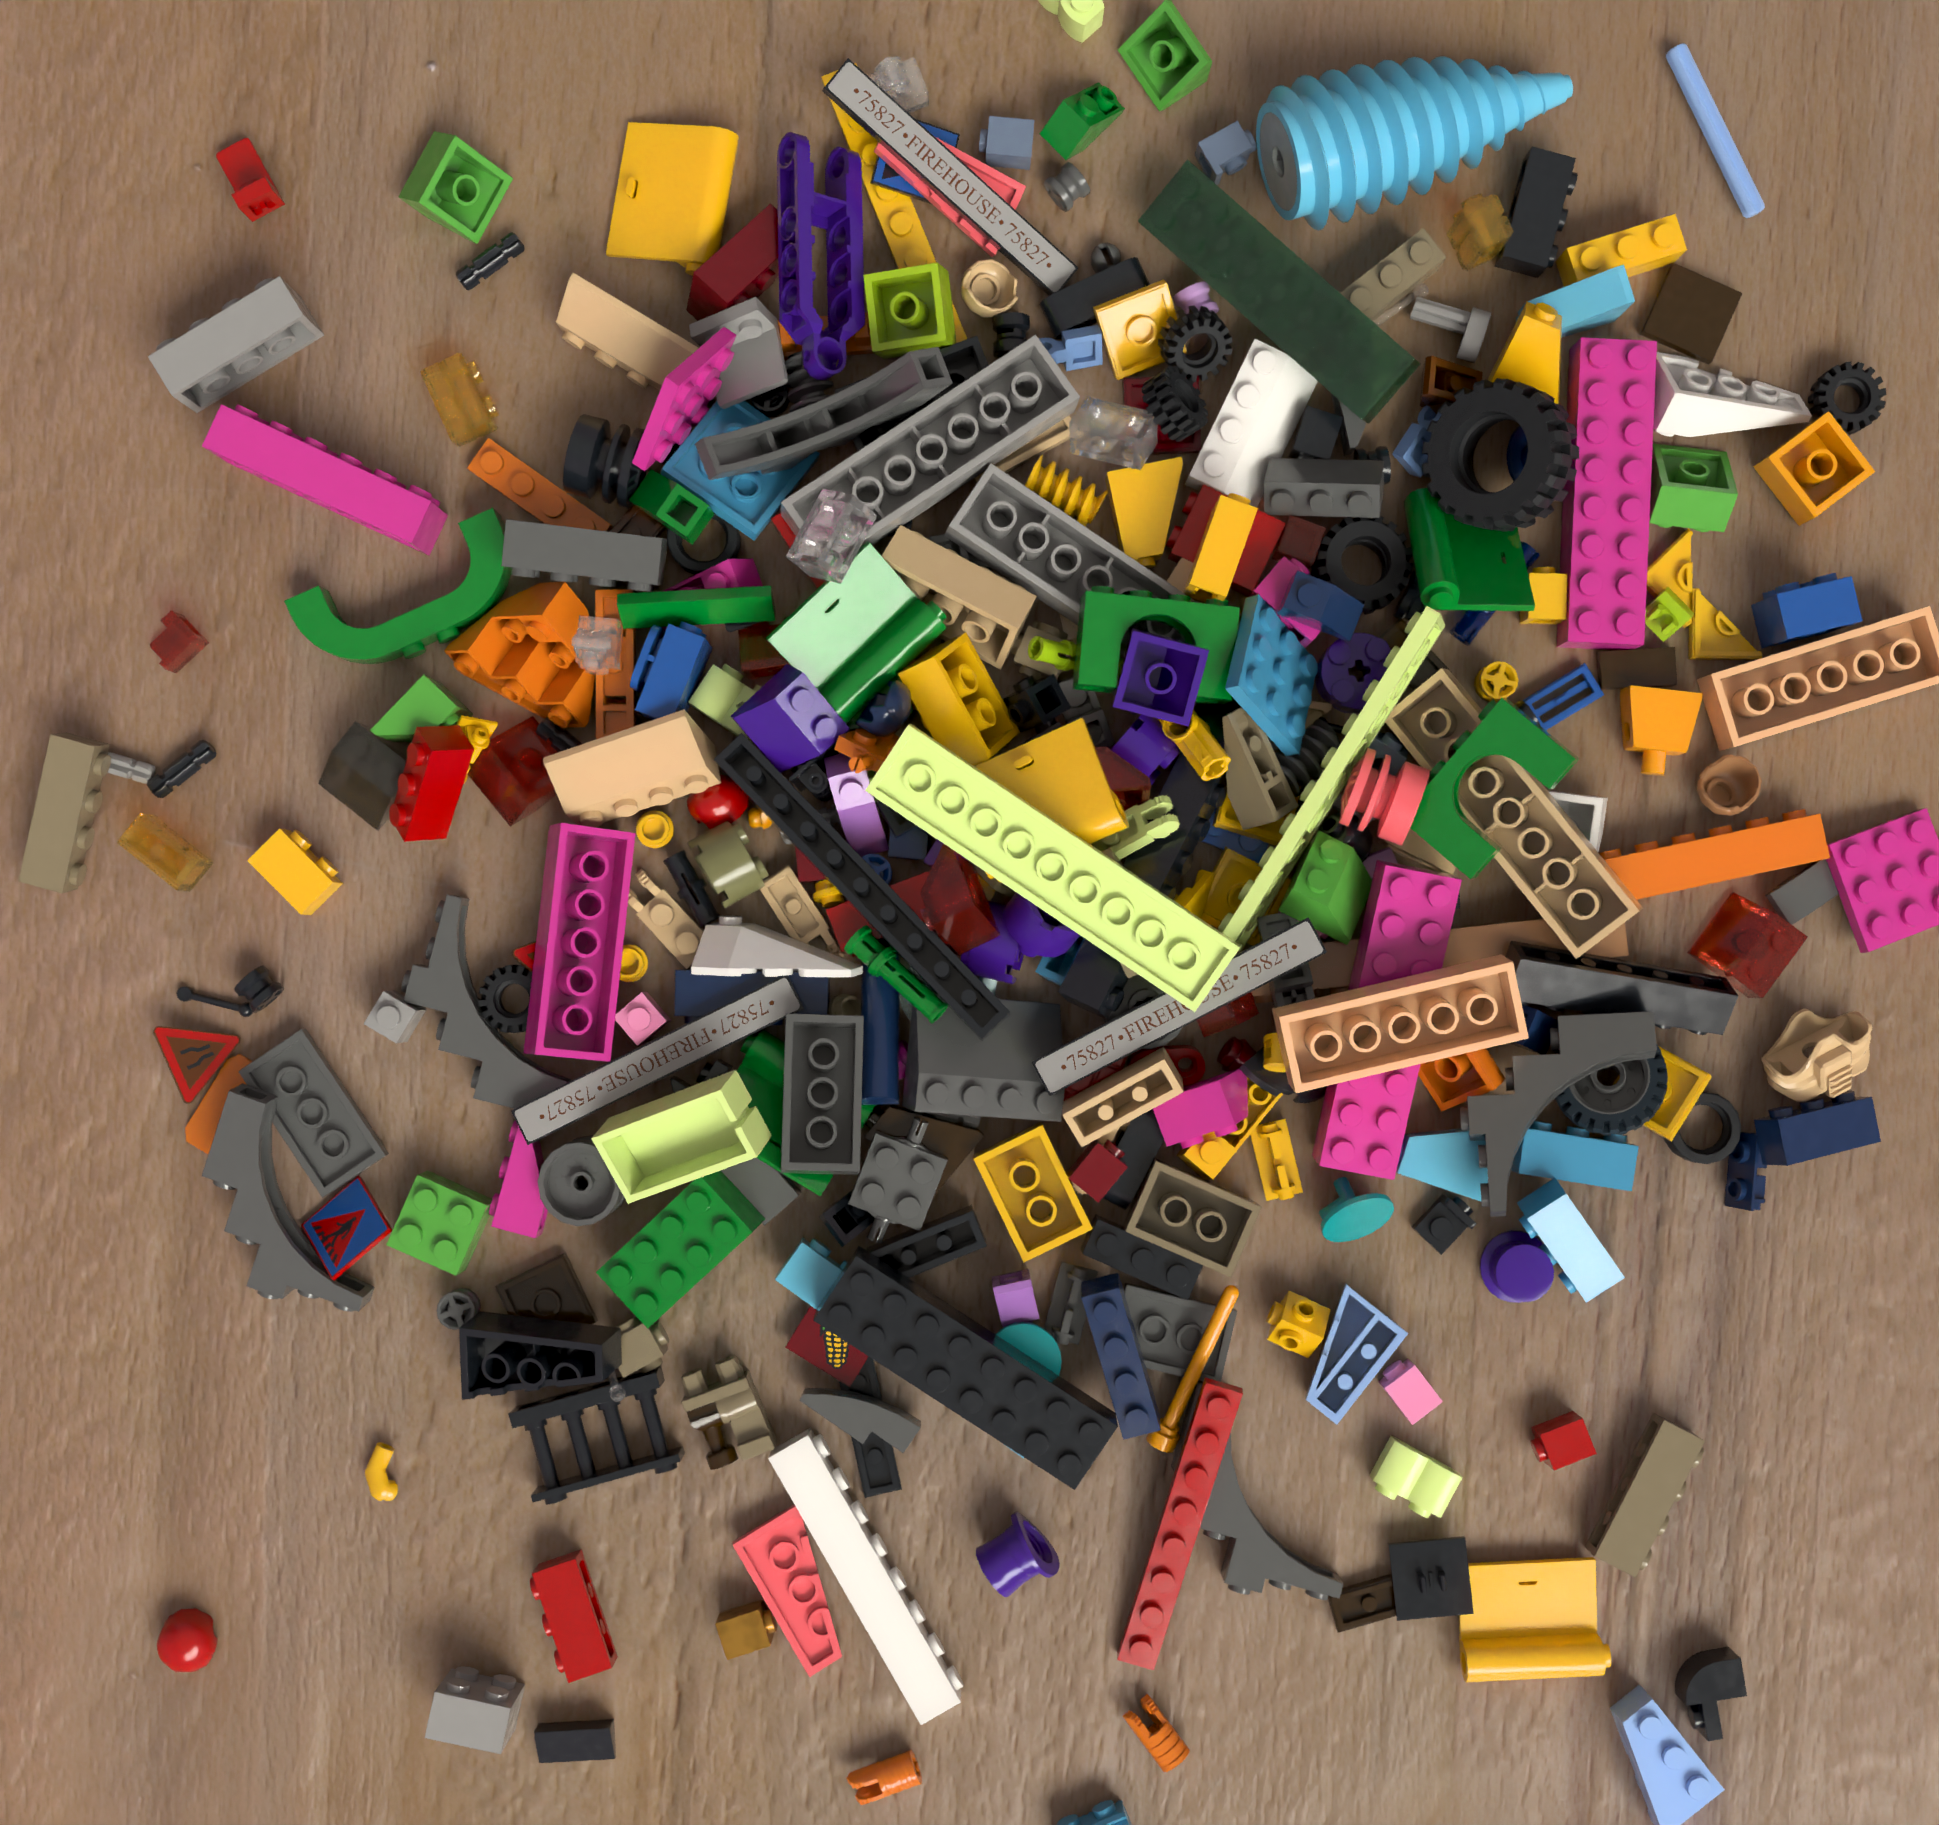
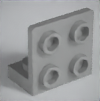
(757, 350)

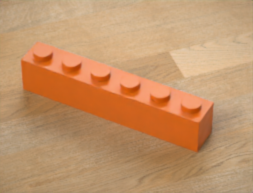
(1721, 855)

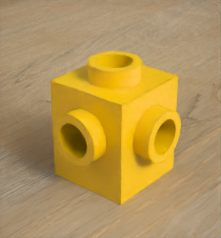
(1297, 1324)

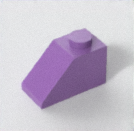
(1015, 1297)

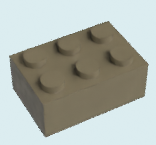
(1192, 1217)

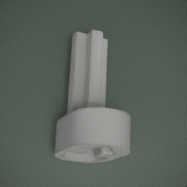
(1470, 324)

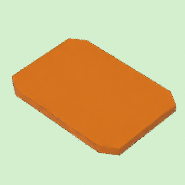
(204, 1122)

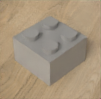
(475, 1710)

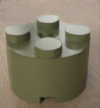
(728, 863)

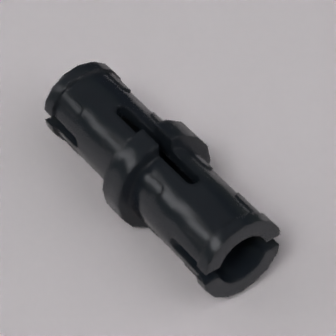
(678, 866)

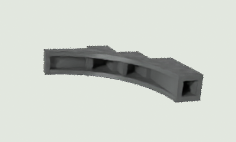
(829, 422)
(447, 986)
(1584, 1047)
(244, 1161)
(1251, 1548)

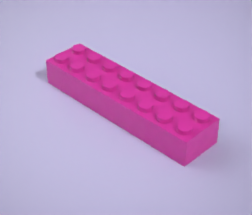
(1610, 498)
(1400, 937)

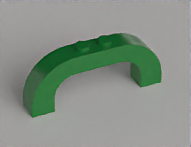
(432, 622)

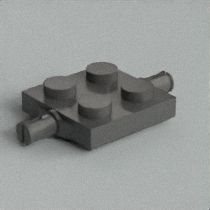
(898, 1180)

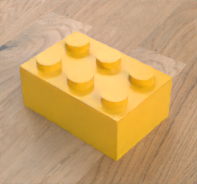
(959, 700)
(1032, 1192)

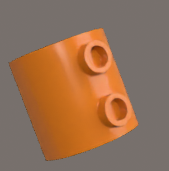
(1460, 1076)

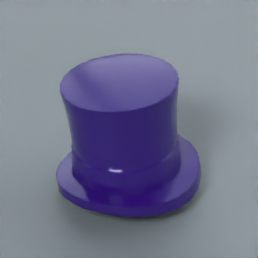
(1516, 1267)
(1017, 1556)

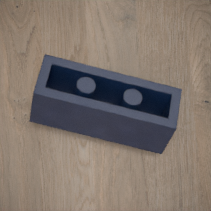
(1816, 1129)

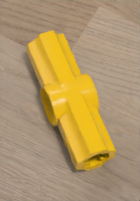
(1198, 747)

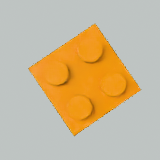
(1814, 469)

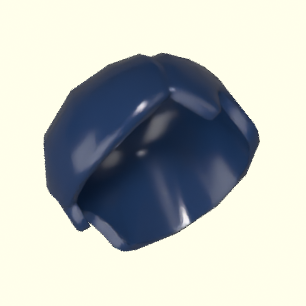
(887, 712)

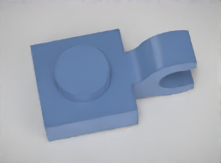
(1078, 348)
(1410, 446)

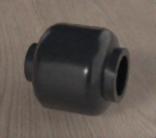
(1349, 834)

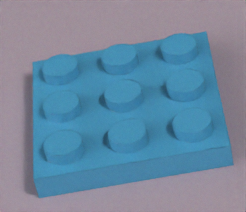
(742, 499)
(1272, 675)

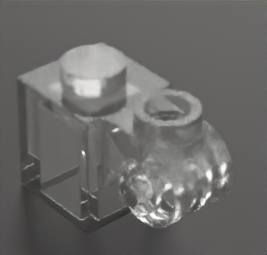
(902, 82)
(598, 644)

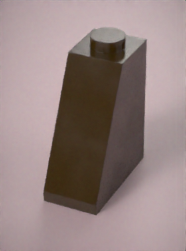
(940, 1136)

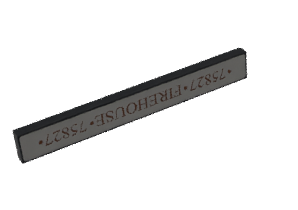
(949, 178)
(1166, 1015)
(657, 1059)

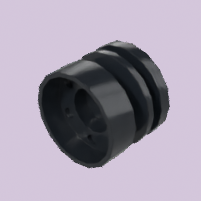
(598, 459)

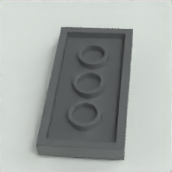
(315, 1113)

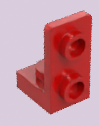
(252, 184)

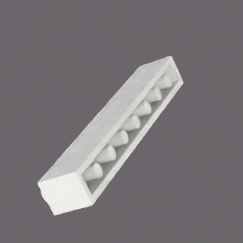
(866, 1575)

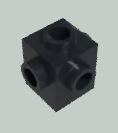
(1036, 703)

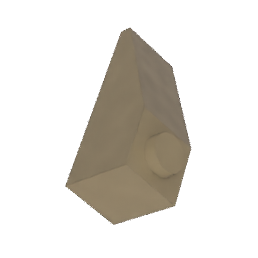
(1254, 773)

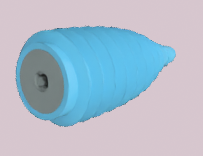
(1389, 128)

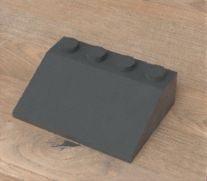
(993, 1077)

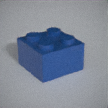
(1806, 610)

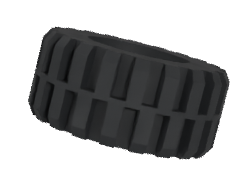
(1454, 444)

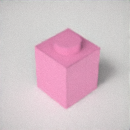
(642, 1018)
(1409, 1390)

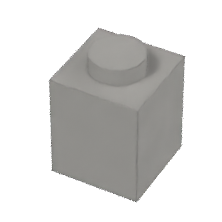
(394, 1017)

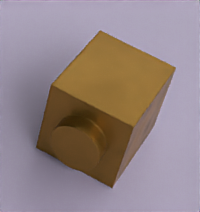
(745, 1629)

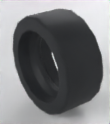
(693, 566)
(1728, 1140)

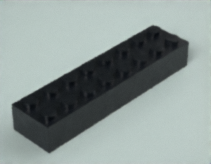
(966, 1367)

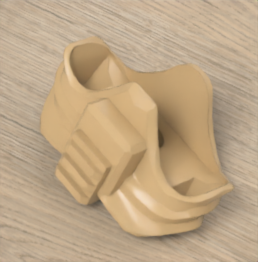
(1838, 1055)

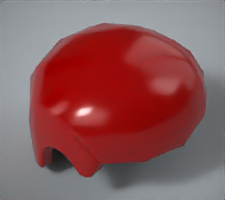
(718, 803)
(187, 1640)

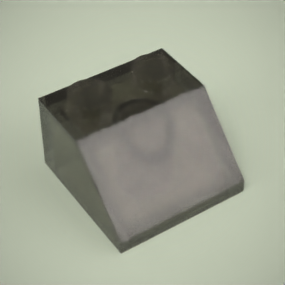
(364, 774)

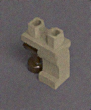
(727, 1401)

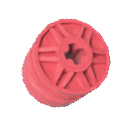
(1383, 796)

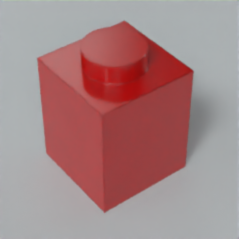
(1562, 1441)

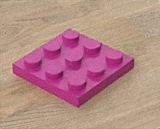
(684, 399)
(1888, 879)

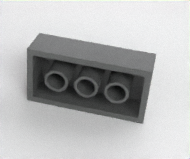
(584, 552)
(822, 1094)

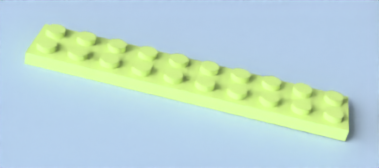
(1338, 763)
(1052, 867)

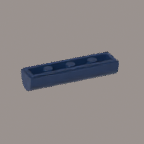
(880, 1040)

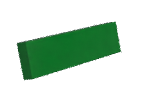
(696, 607)

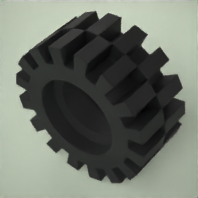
(1186, 327)
(1864, 385)
(1174, 403)
(492, 993)

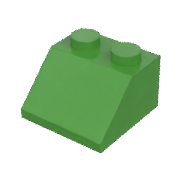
(455, 186)
(1691, 488)
(421, 706)
(1328, 888)

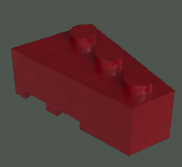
(738, 269)

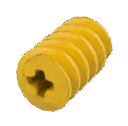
(1065, 494)

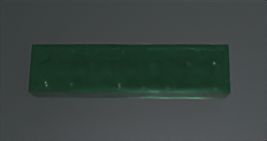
(1278, 292)

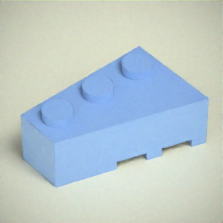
(1352, 1354)
(1664, 1764)

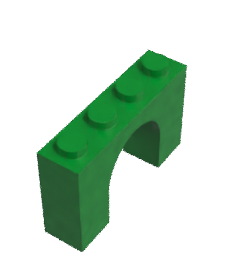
(1108, 615)
(1502, 732)

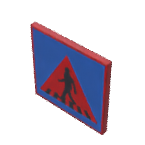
(346, 1228)

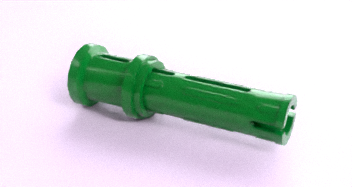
(879, 961)

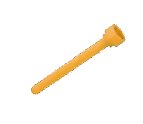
(1168, 1436)

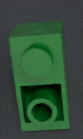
(1081, 120)
(672, 506)

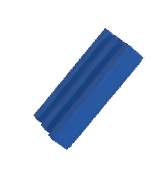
(1588, 682)

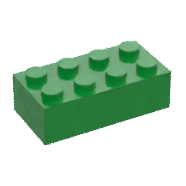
(680, 1246)

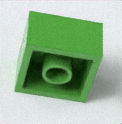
(440, 1222)

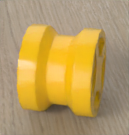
(1502, 677)

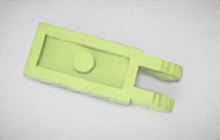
(1140, 831)

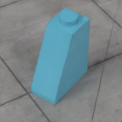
(1590, 301)
(1444, 1160)

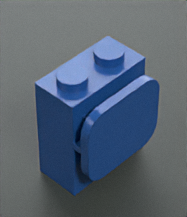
(669, 669)

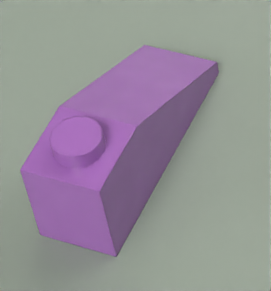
(855, 806)

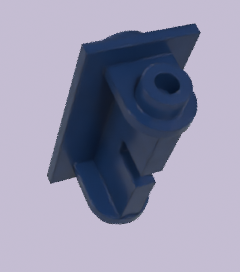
(1743, 1185)

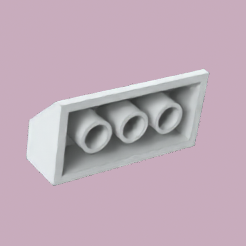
(1253, 423)

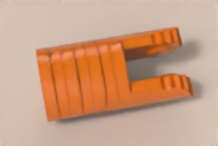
(1160, 1738)
(885, 1777)

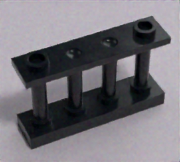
(570, 1407)

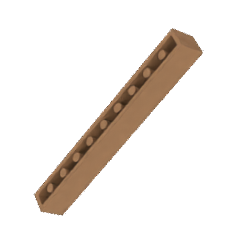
(1464, 945)

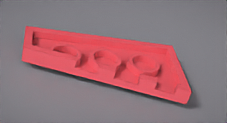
(1003, 185)
(789, 1582)

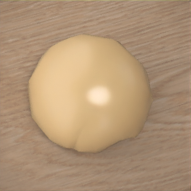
(988, 288)

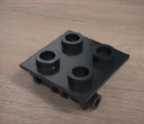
(813, 777)

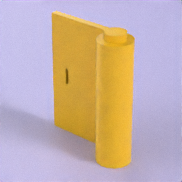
(672, 193)
(1062, 781)
(1532, 1626)

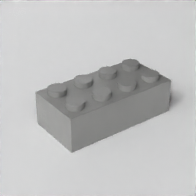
(235, 344)

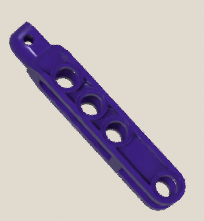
(842, 218)

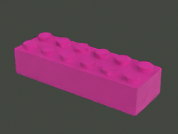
(319, 476)
(579, 942)

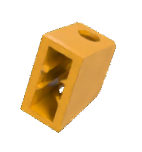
(1657, 723)

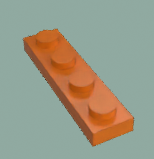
(532, 490)

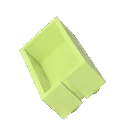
(682, 1137)

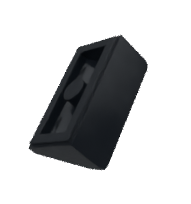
(575, 1741)

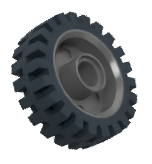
(1618, 1106)

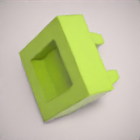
(1666, 614)

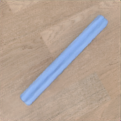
(1715, 130)

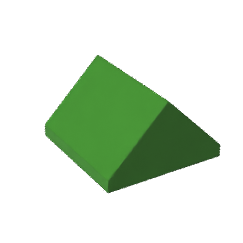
(1166, 56)

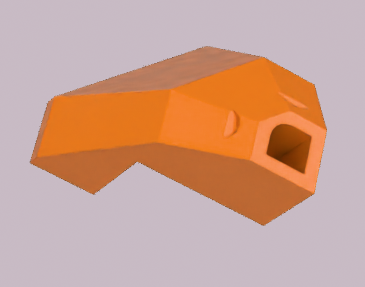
(529, 655)

